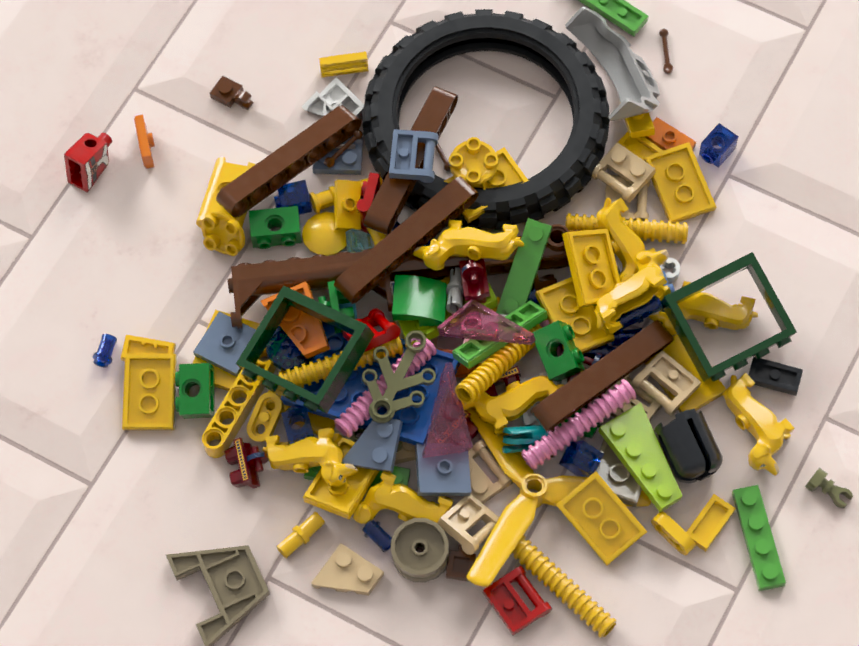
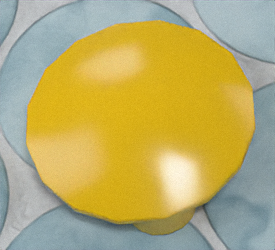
(473, 161)
(222, 233)
(321, 236)

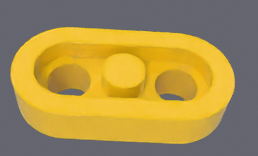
(263, 416)

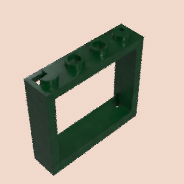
(688, 339)
(340, 372)

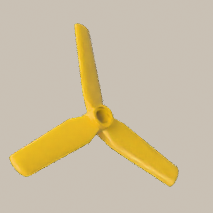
(521, 511)

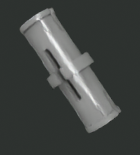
(454, 291)

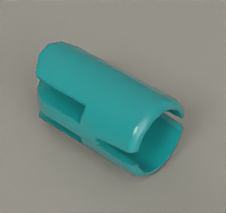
(522, 435)

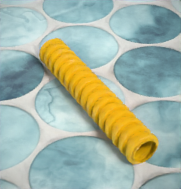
(644, 229)
(322, 368)
(491, 370)
(563, 587)

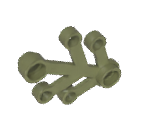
(396, 381)

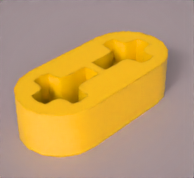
(673, 533)

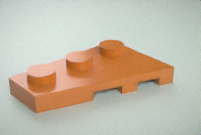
(301, 327)

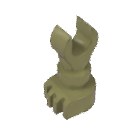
(834, 491)

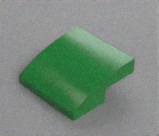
(419, 300)

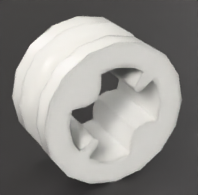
(670, 262)

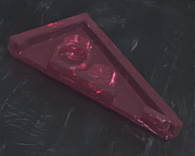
(482, 323)
(448, 426)

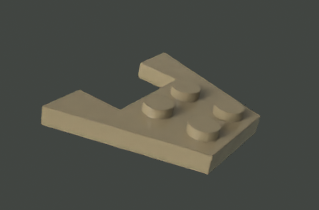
(232, 582)

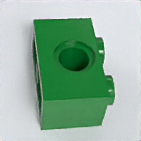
(265, 219)
(547, 342)
(202, 404)

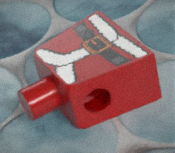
(87, 160)

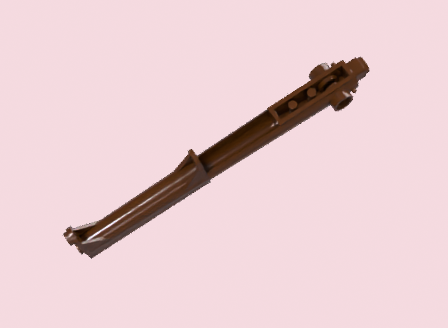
(268, 277)

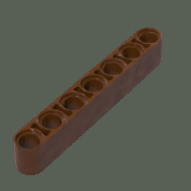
(288, 161)
(395, 192)
(403, 240)
(601, 375)

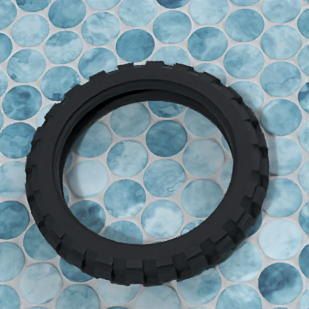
(512, 35)

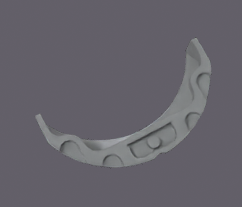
(627, 70)

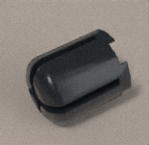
(689, 447)

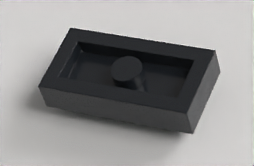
(775, 376)

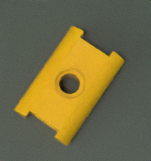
(222, 175)

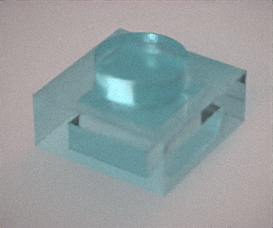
(357, 241)

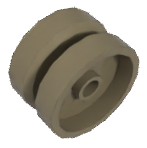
(423, 565)

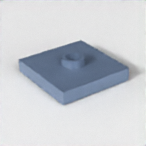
(224, 344)
(442, 474)

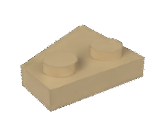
(348, 572)

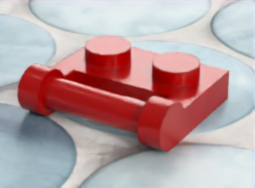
(369, 191)
(376, 317)
(510, 605)

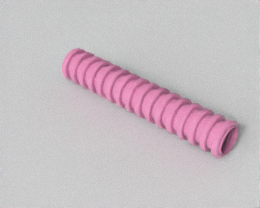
(360, 410)
(579, 424)

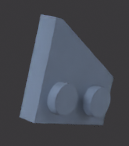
(376, 447)

